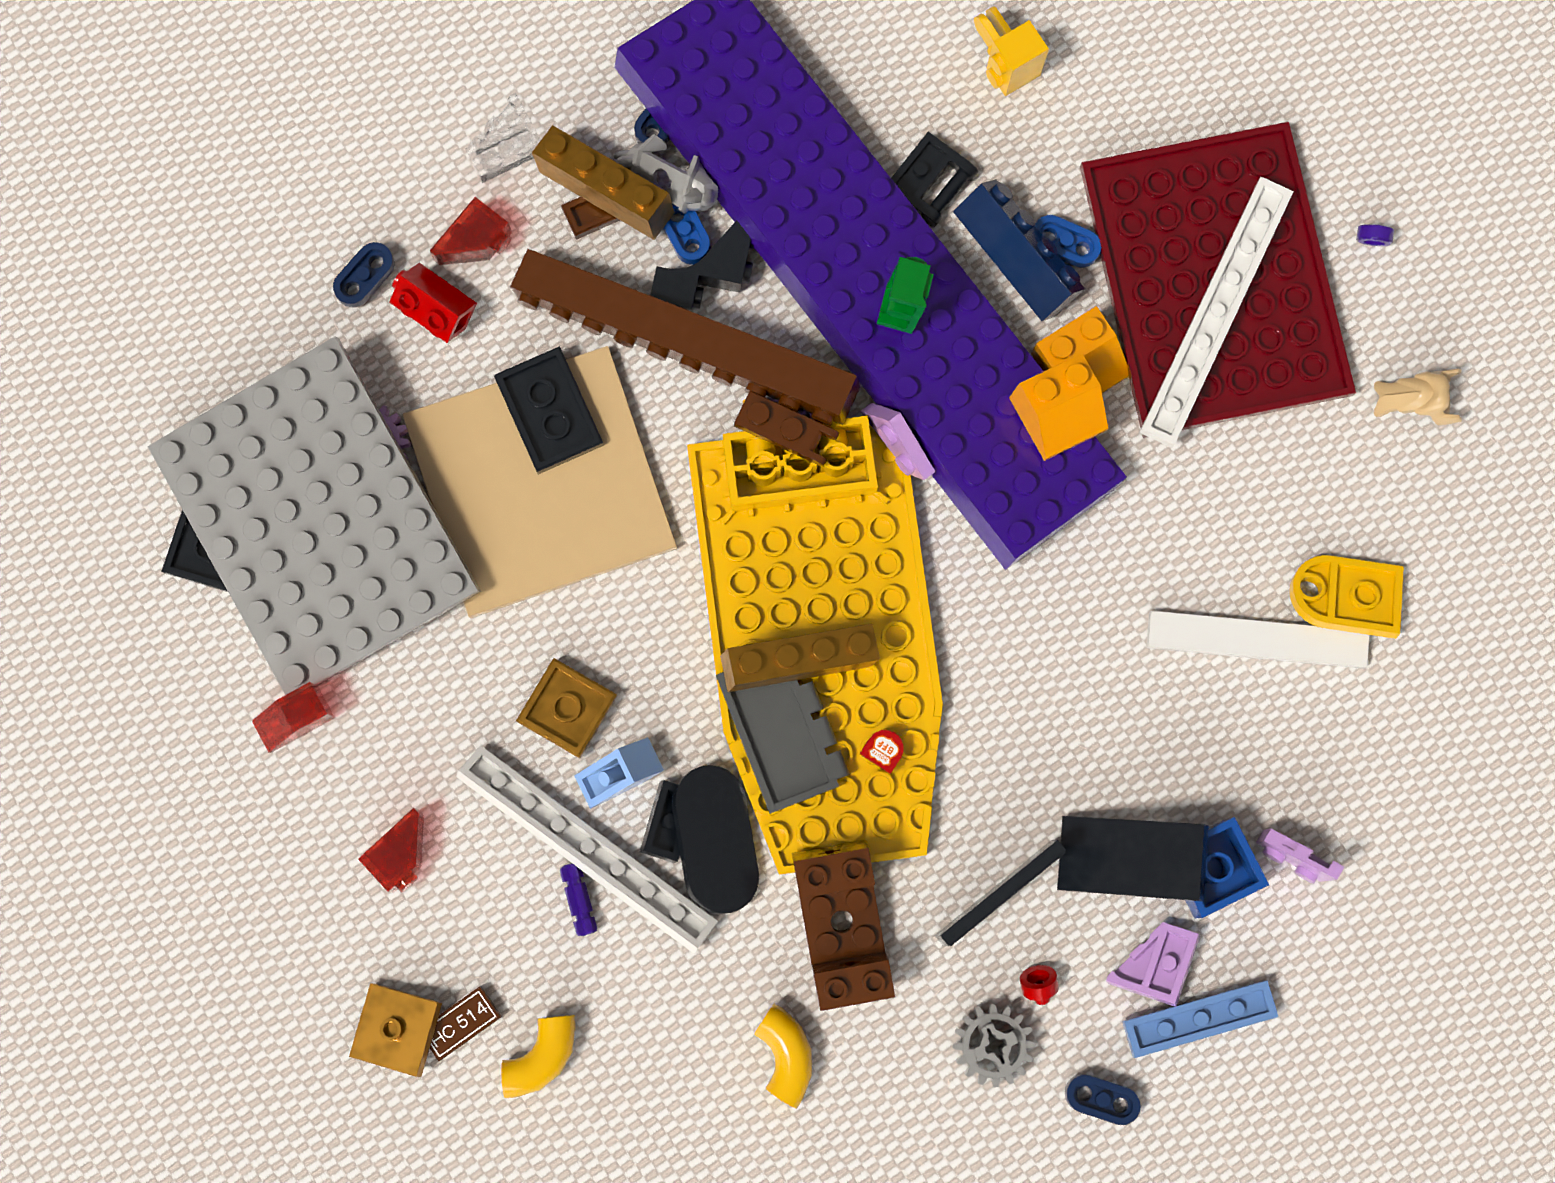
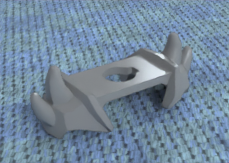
(689, 189)

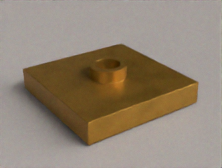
(566, 708)
(395, 1030)

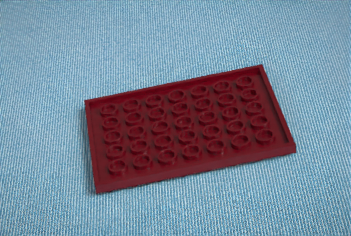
(1161, 237)

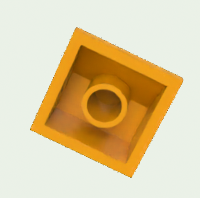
(1093, 338)
(1061, 406)

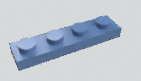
(1200, 1018)

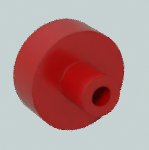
(1039, 983)

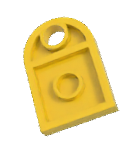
(1351, 595)

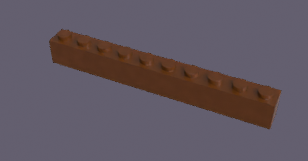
(685, 337)

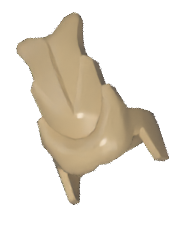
(1424, 394)

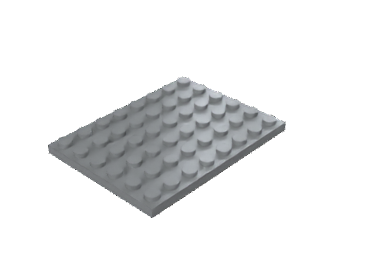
(313, 518)

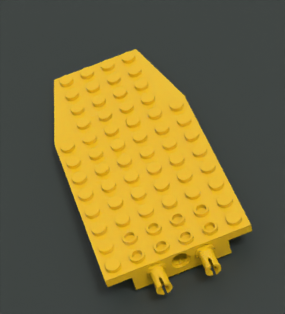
(819, 552)

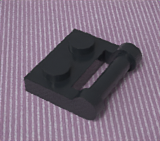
(924, 168)

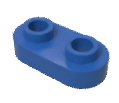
(687, 232)
(1068, 237)

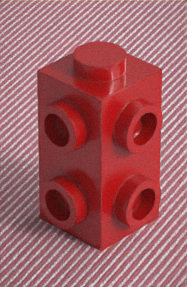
(432, 302)

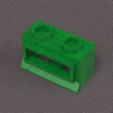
(905, 294)

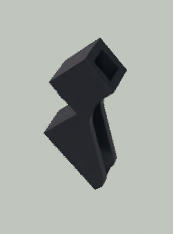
(721, 268)

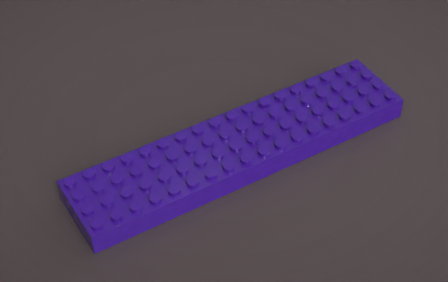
(832, 237)

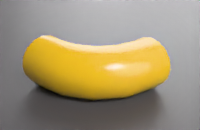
(791, 1055)
(545, 1059)

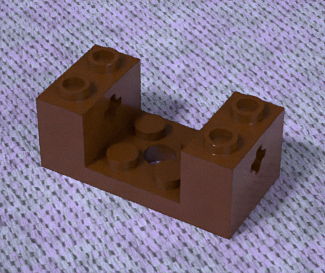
(852, 962)

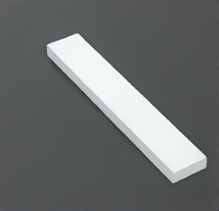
(1256, 639)

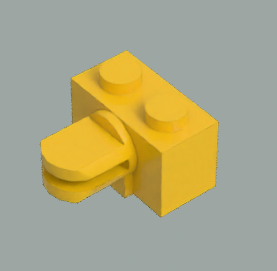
(1014, 54)

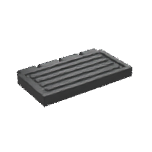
(785, 741)

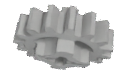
(1009, 1037)

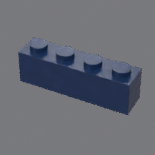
(1019, 249)

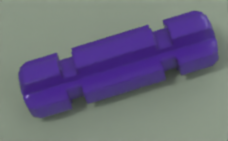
(578, 900)

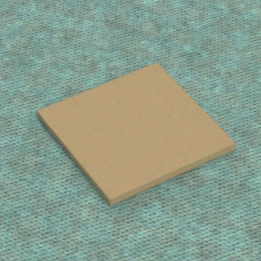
(547, 529)

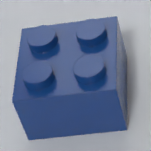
(1230, 869)

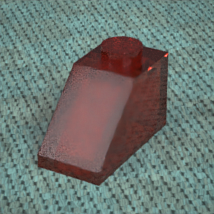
(473, 236)
(292, 716)
(397, 853)

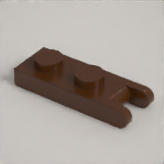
(783, 427)

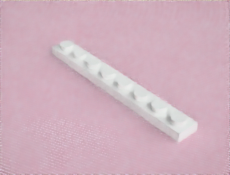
(1216, 312)
(587, 849)

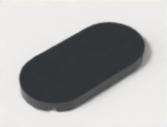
(715, 839)

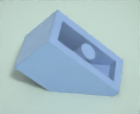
(619, 772)

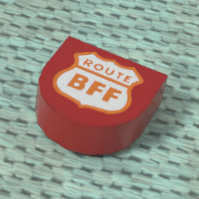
(883, 750)

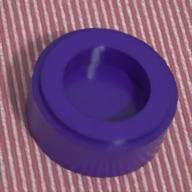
(1375, 235)

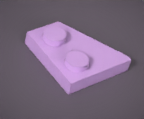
(899, 439)
(1308, 866)
(1158, 965)

